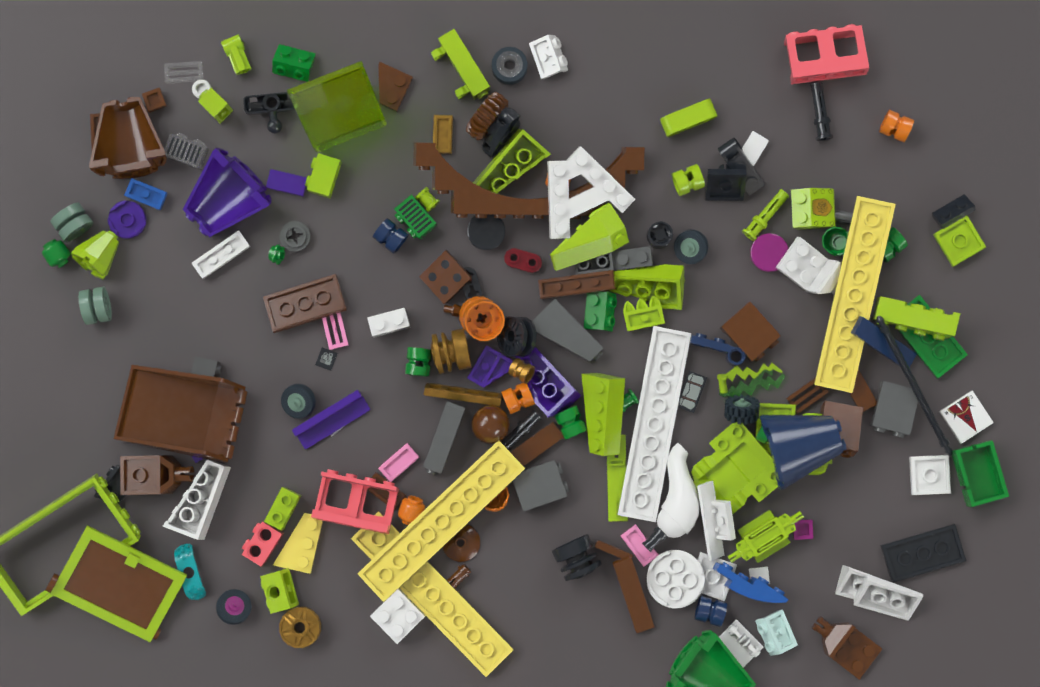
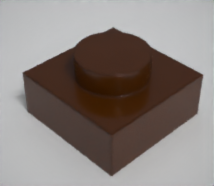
(154, 100)

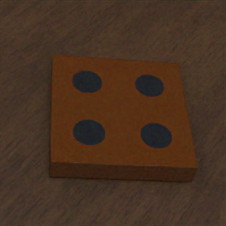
(445, 277)

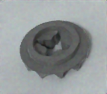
(286, 232)

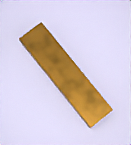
(462, 394)

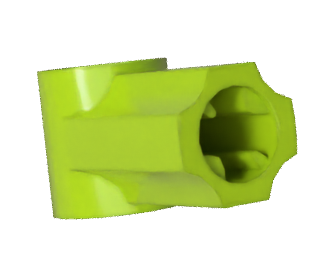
(235, 51)

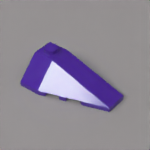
(548, 386)

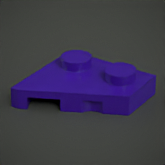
(489, 367)

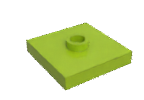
(959, 241)

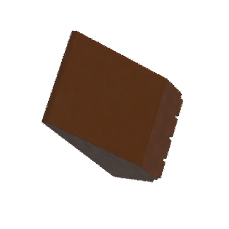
(181, 412)

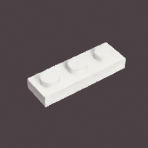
(220, 254)

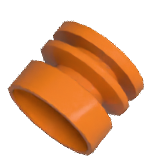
(491, 322)

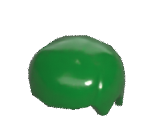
(835, 240)

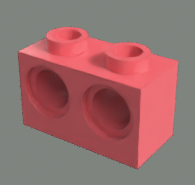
(266, 546)

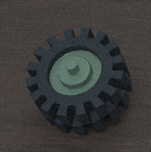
(742, 409)

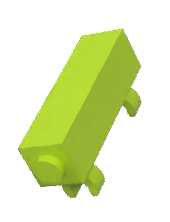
(464, 65)

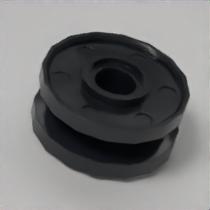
(517, 336)

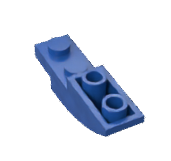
(754, 589)

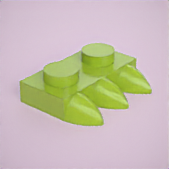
(643, 315)

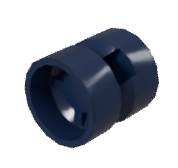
(391, 236)
(711, 611)

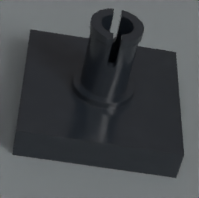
(725, 184)

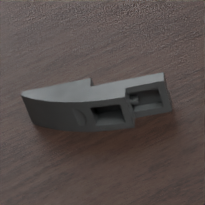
(617, 261)

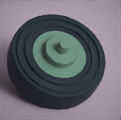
(691, 246)
(298, 401)

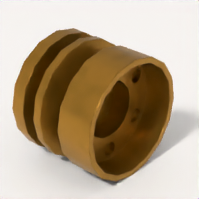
(451, 351)

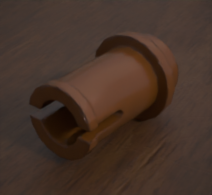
(459, 576)

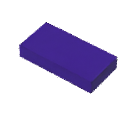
(286, 182)

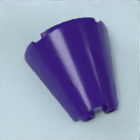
(225, 194)

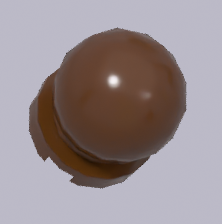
(490, 424)

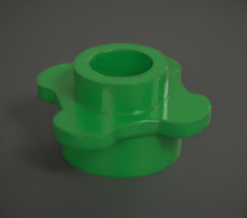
(276, 254)

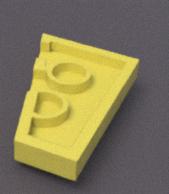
(301, 546)

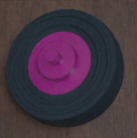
(233, 606)

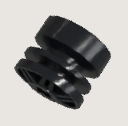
(576, 557)

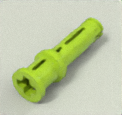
(760, 222)

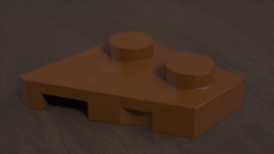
(392, 86)

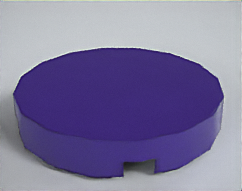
(127, 219)

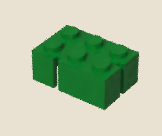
(979, 473)

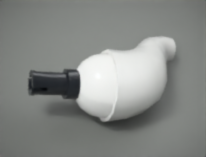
(682, 501)

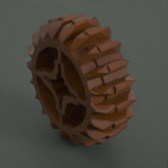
(486, 115)

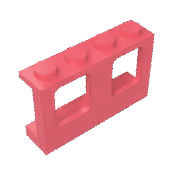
(829, 64)
(354, 514)

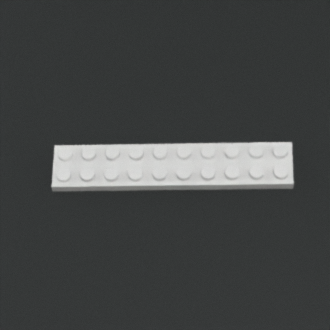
(654, 424)

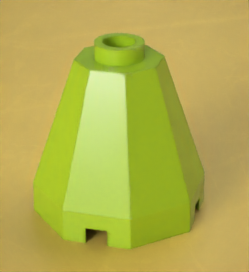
(97, 253)

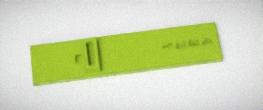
(615, 478)

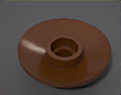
(470, 548)

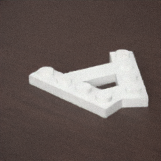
(563, 208)

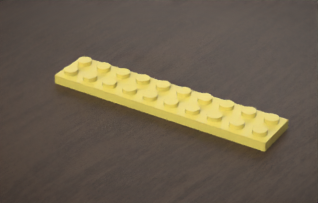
(854, 293)
(441, 521)
(444, 607)

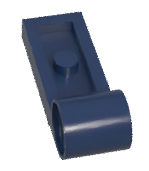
(718, 345)

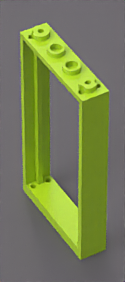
(111, 500)

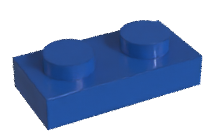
(145, 194)

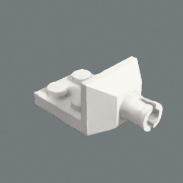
(809, 268)

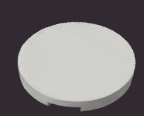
(675, 579)

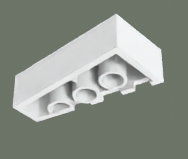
(200, 501)

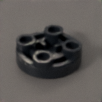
(486, 232)

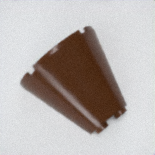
(126, 141)

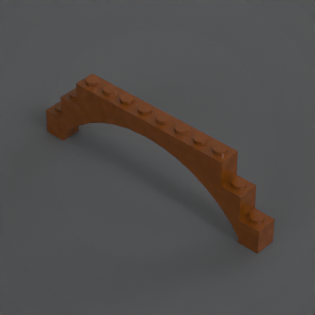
(473, 199)

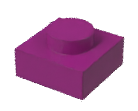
(803, 530)

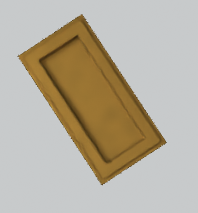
(443, 133)

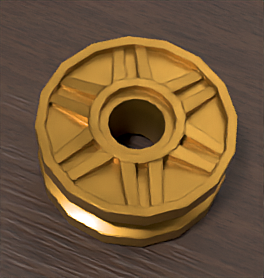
(288, 630)

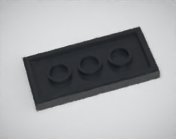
(923, 553)

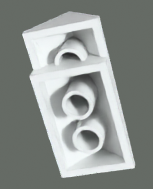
(877, 593)

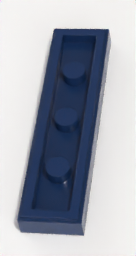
(874, 338)

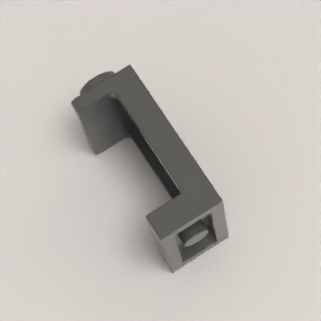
(894, 409)
(540, 485)

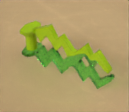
(757, 379)

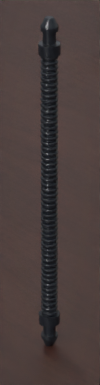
(944, 442)

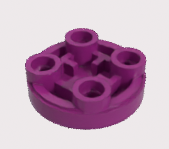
(768, 251)

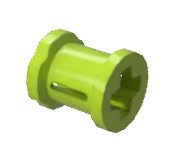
(427, 199)

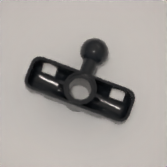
(261, 107)
(501, 131)

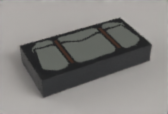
(691, 391)

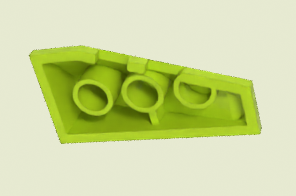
(596, 237)
(662, 281)

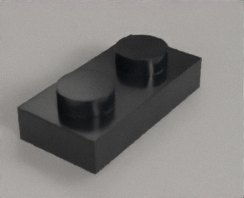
(953, 211)

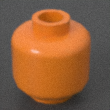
(410, 509)

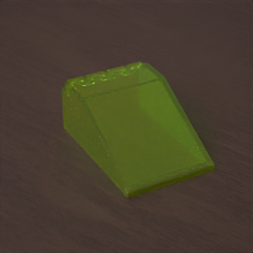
(337, 107)

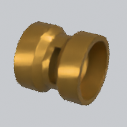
(521, 370)

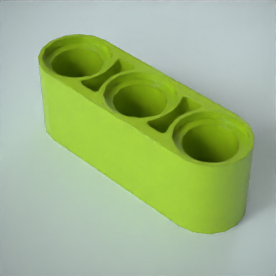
(688, 117)

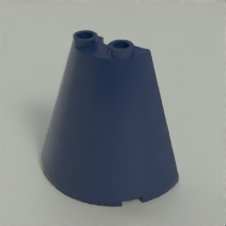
(801, 444)

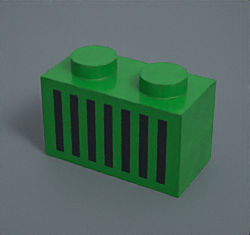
(415, 217)

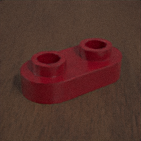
(522, 260)

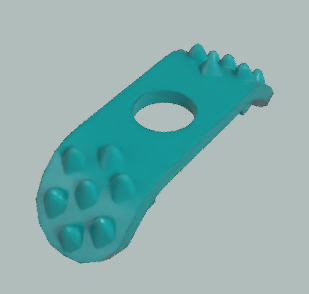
(185, 558)

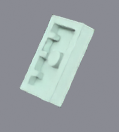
(776, 633)

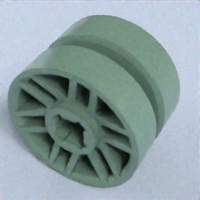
(71, 222)
(95, 305)

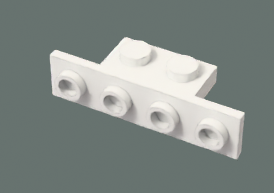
(716, 519)

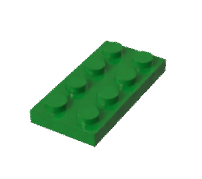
(936, 354)

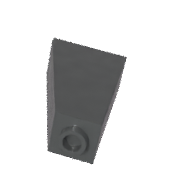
(564, 330)
(444, 438)

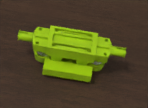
(764, 536)

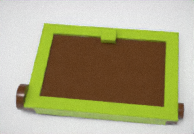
(117, 584)

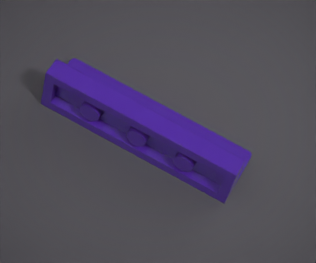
(331, 419)

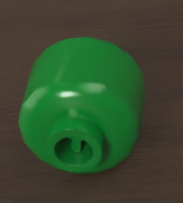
(56, 253)

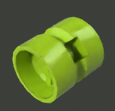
(681, 181)

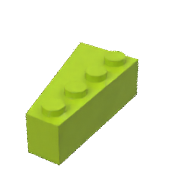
(511, 162)
(916, 318)
(603, 412)

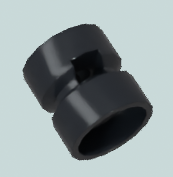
(659, 235)

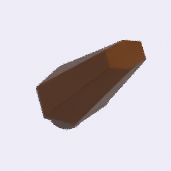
(454, 310)

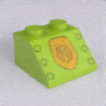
(813, 208)

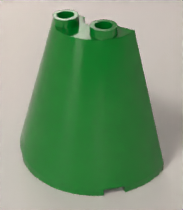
(707, 663)

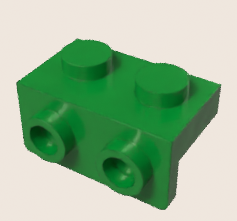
(293, 62)
(600, 311)

